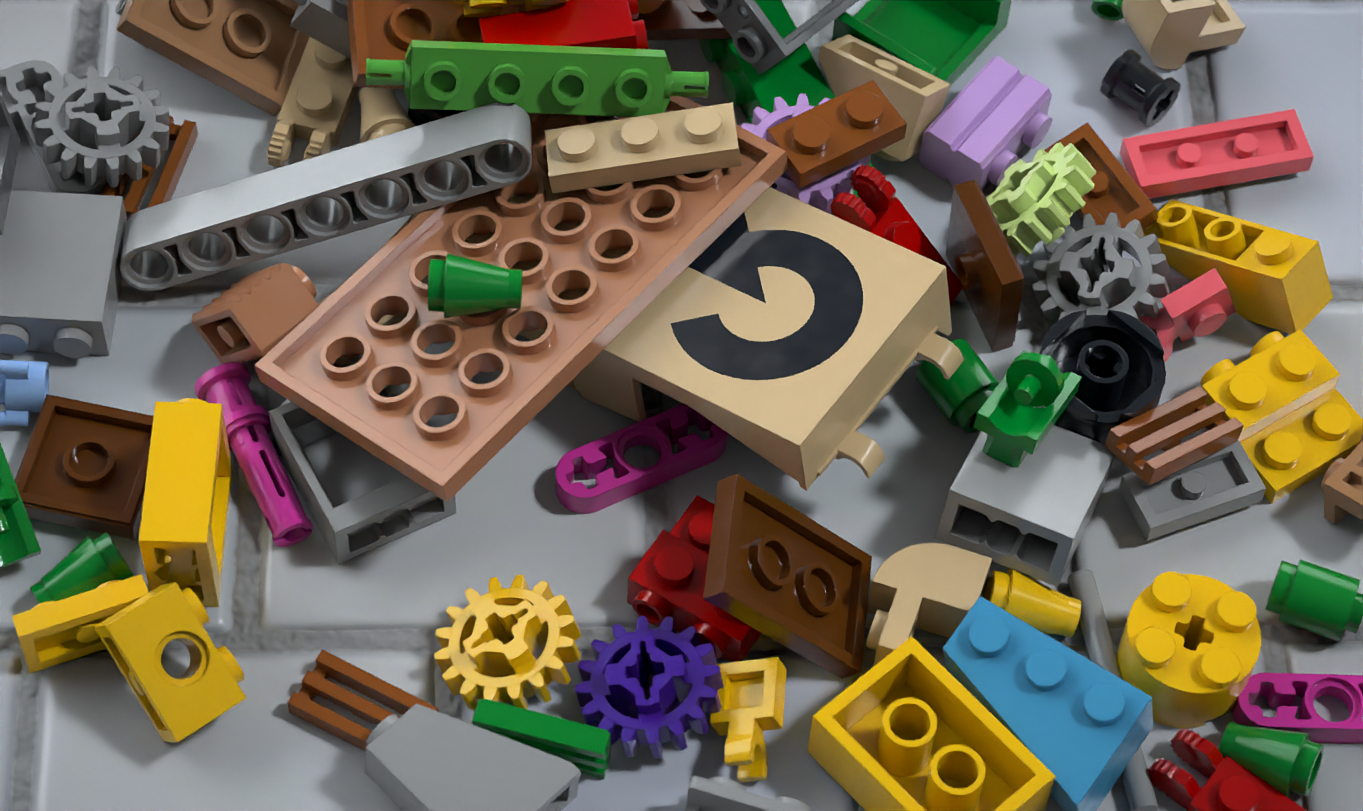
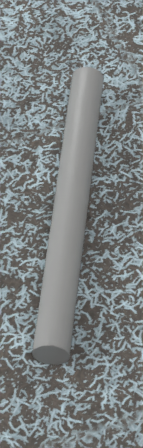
(1102, 652)

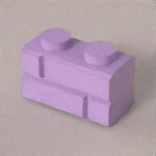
(987, 126)

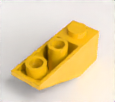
(1268, 272)

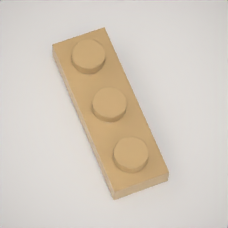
(642, 147)

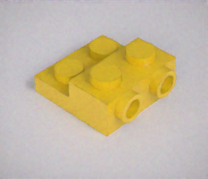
(1288, 410)

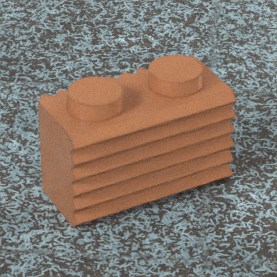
(256, 313)

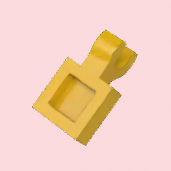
(749, 706)

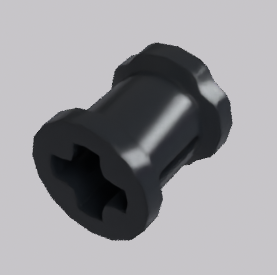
(1158, 93)

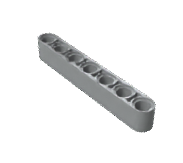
(327, 196)

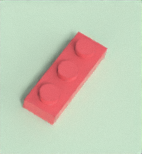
(1217, 154)

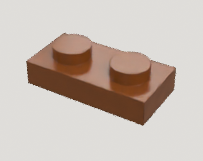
(837, 133)
(1114, 187)

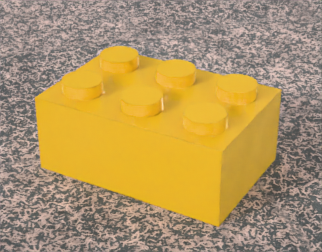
(923, 743)

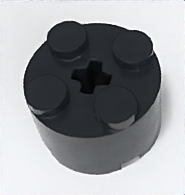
(1118, 369)

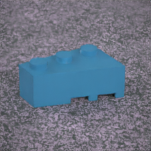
(1052, 700)

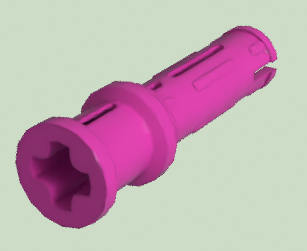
(249, 440)

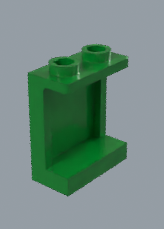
(928, 34)

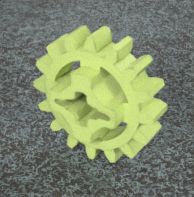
(1041, 196)

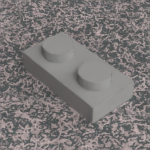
(1195, 493)

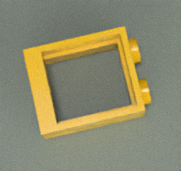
(187, 498)

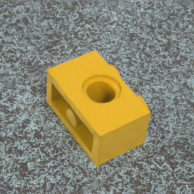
(136, 644)

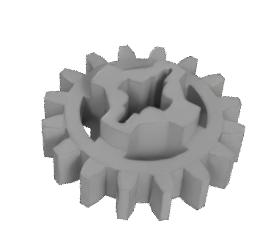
(102, 126)
(1085, 261)

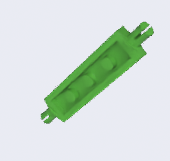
(537, 78)

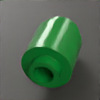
(964, 391)
(1316, 599)

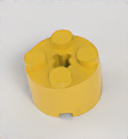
(1190, 647)

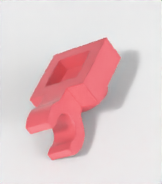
(1191, 311)

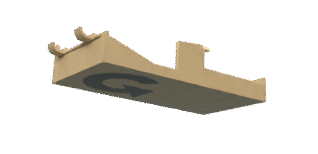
(777, 333)

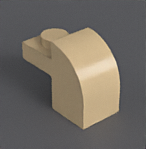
(1178, 27)
(923, 589)

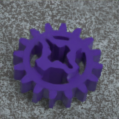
(680, 694)

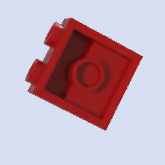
(673, 580)

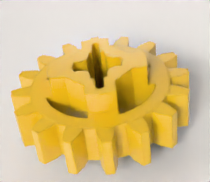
(508, 644)

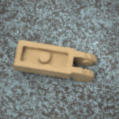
(314, 104)

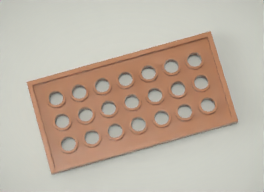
(486, 342)

